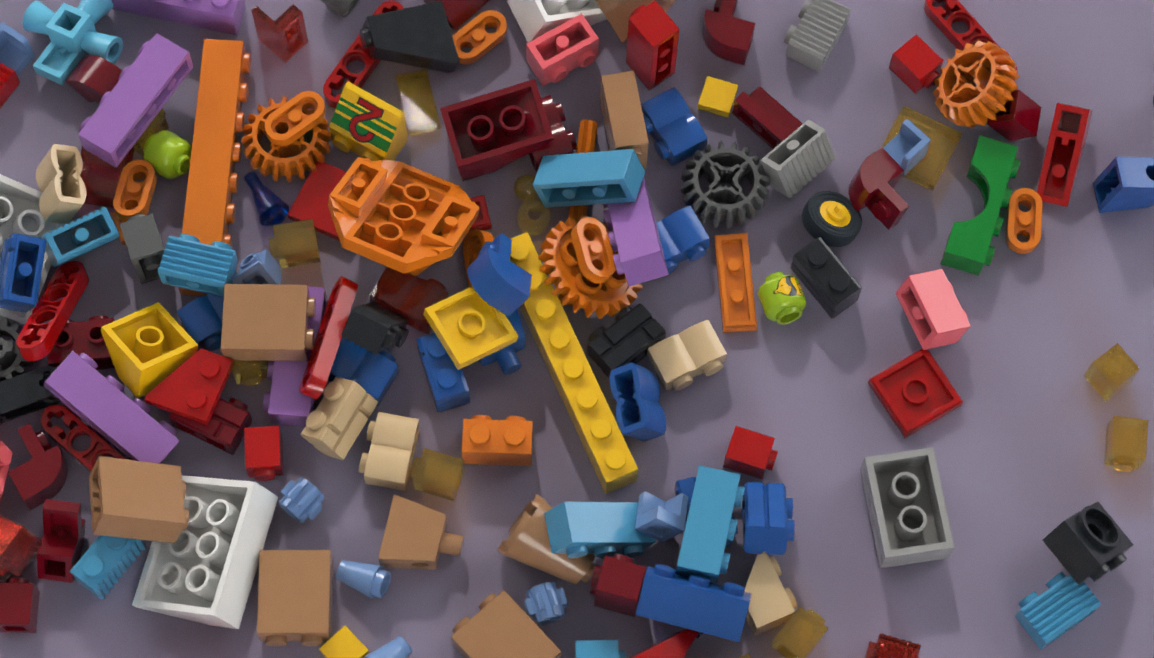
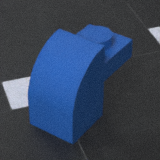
(498, 279)

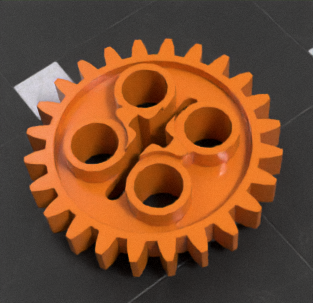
(565, 274)

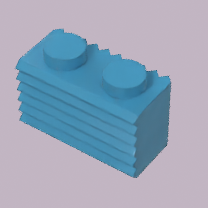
(80, 236)
(197, 265)
(105, 563)
(1056, 609)

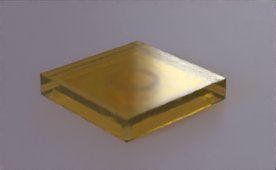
(941, 148)

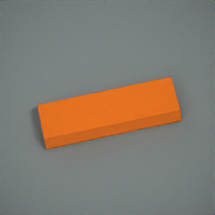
(735, 282)

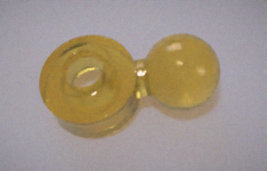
(525, 191)

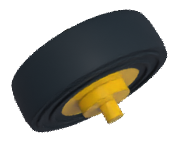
(831, 218)

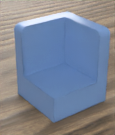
(14, 49)
(908, 146)
(661, 518)

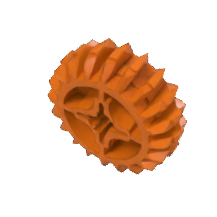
(995, 80)
(276, 160)

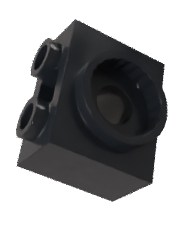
(1089, 543)

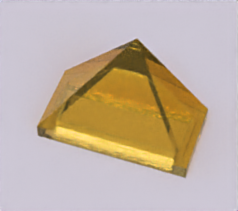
(417, 102)

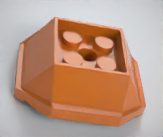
(400, 214)

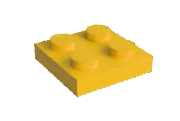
(469, 327)

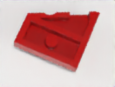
(193, 386)

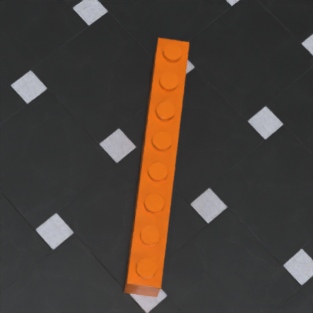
(216, 143)

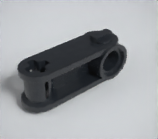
(25, 394)

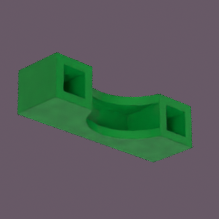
(970, 240)

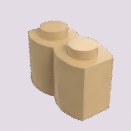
(60, 184)
(687, 355)
(391, 451)

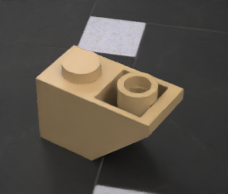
(769, 601)

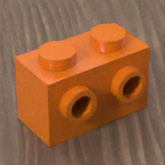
(497, 441)

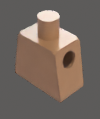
(416, 537)

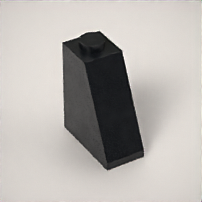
(412, 37)

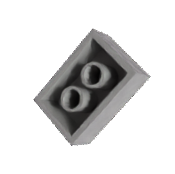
(906, 507)

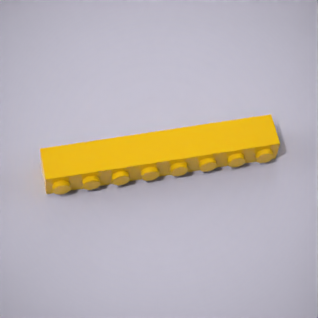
(573, 374)

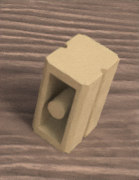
(339, 418)

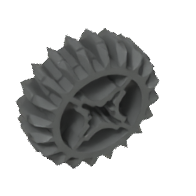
(740, 166)

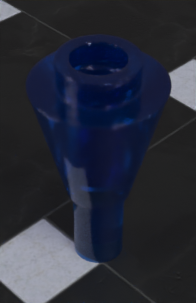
(269, 206)

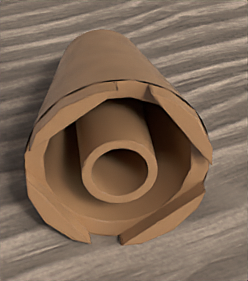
(531, 546)

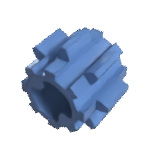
(301, 500)
(546, 603)

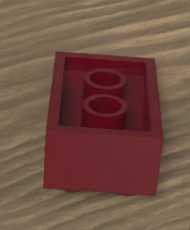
(496, 128)

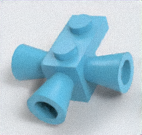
(71, 36)

